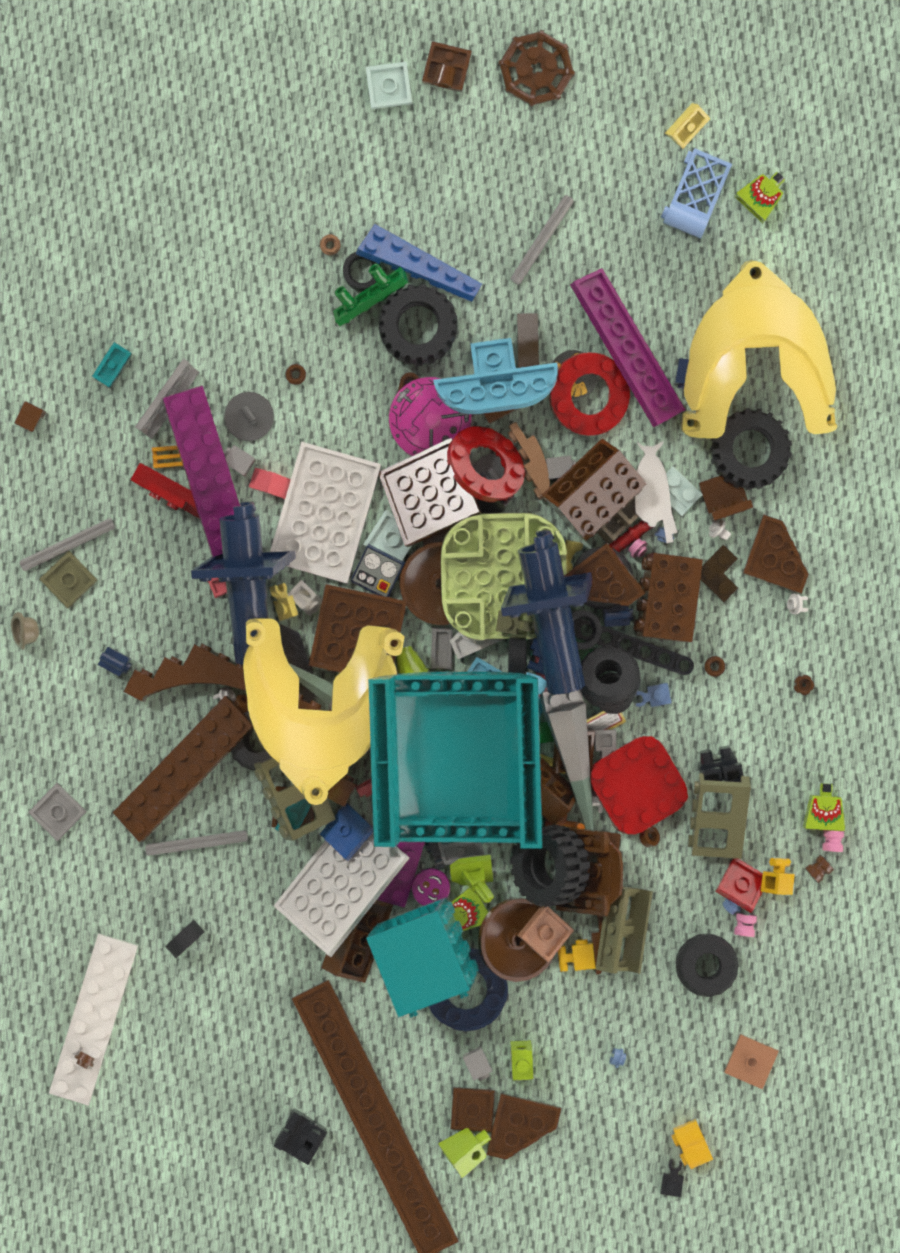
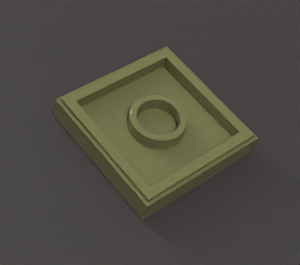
(68, 579)

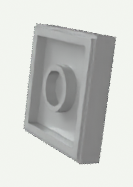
(57, 812)

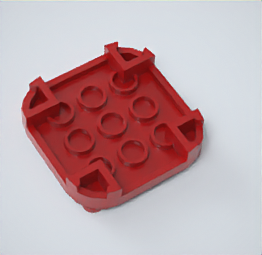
(638, 785)

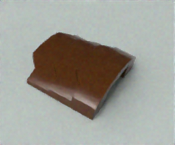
(605, 875)

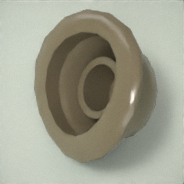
(24, 630)

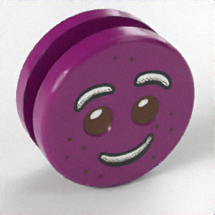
(430, 886)

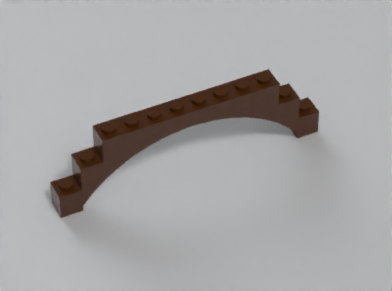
(208, 668)

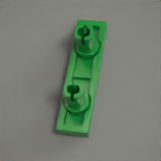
(365, 300)

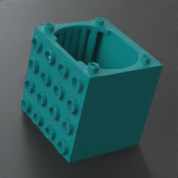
(423, 957)

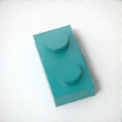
(112, 365)
(296, 813)

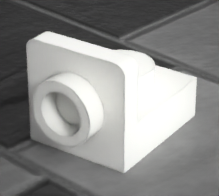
(306, 598)

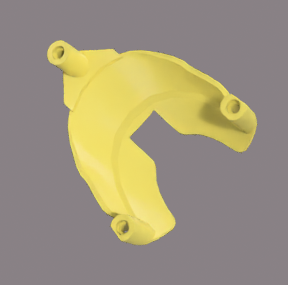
(757, 314)
(313, 744)

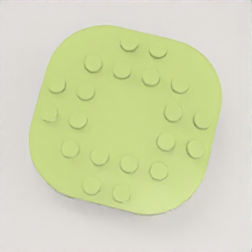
(480, 566)

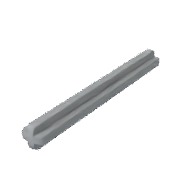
(541, 239)
(67, 544)
(195, 843)

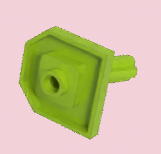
(475, 873)

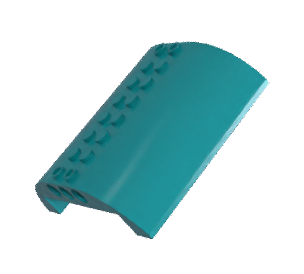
(455, 758)

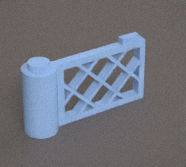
(688, 218)

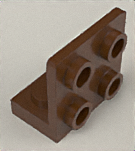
(723, 499)

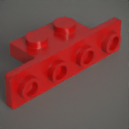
(165, 488)

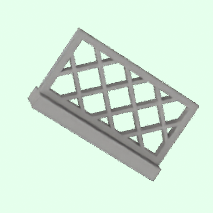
(156, 413)

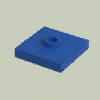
(347, 832)

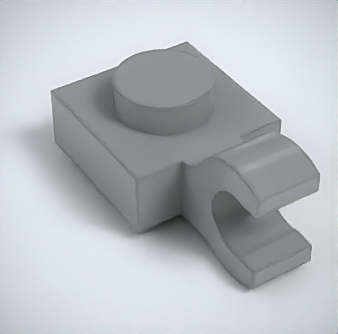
(605, 741)

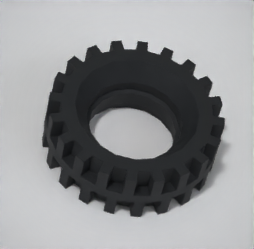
(746, 476)

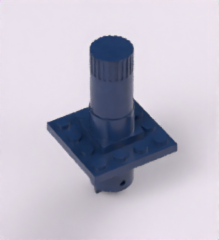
(244, 571)
(548, 599)

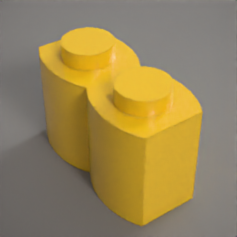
(692, 1144)

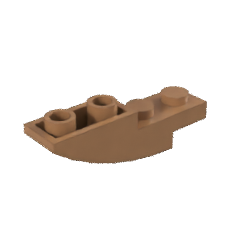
(537, 468)

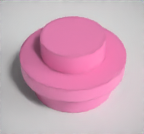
(638, 548)

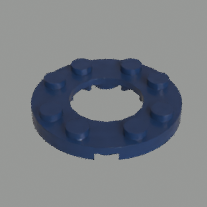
(484, 1013)

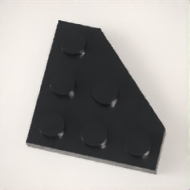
(297, 656)

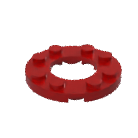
(561, 399)
(476, 485)

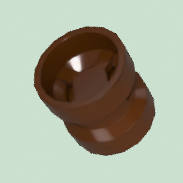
(819, 868)

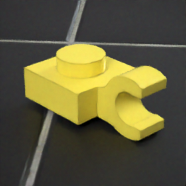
(285, 604)

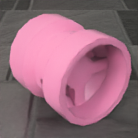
(833, 840)
(744, 929)

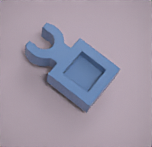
(656, 694)

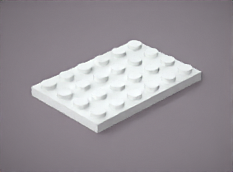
(325, 511)
(336, 893)

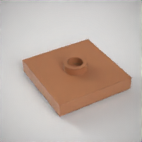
(545, 933)
(751, 1061)

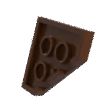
(776, 557)
(610, 578)
(520, 1124)

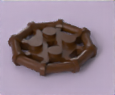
(547, 64)

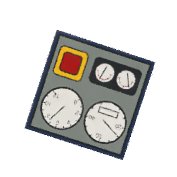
(377, 571)

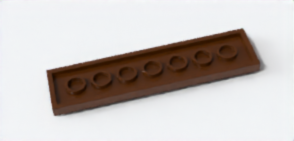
(183, 769)

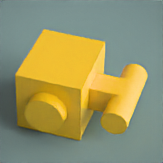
(777, 880)
(581, 956)

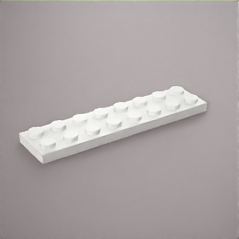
(93, 1018)

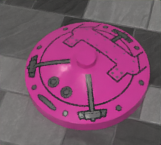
(421, 419)

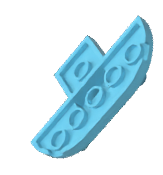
(496, 381)

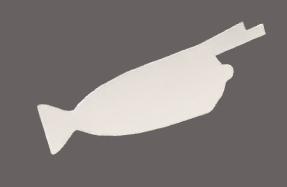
(654, 500)

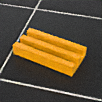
(170, 456)

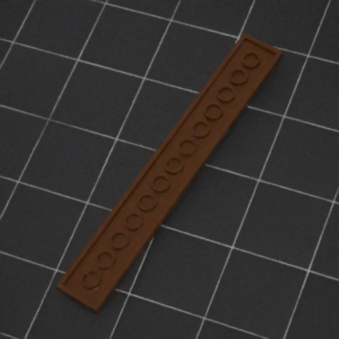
(375, 1118)

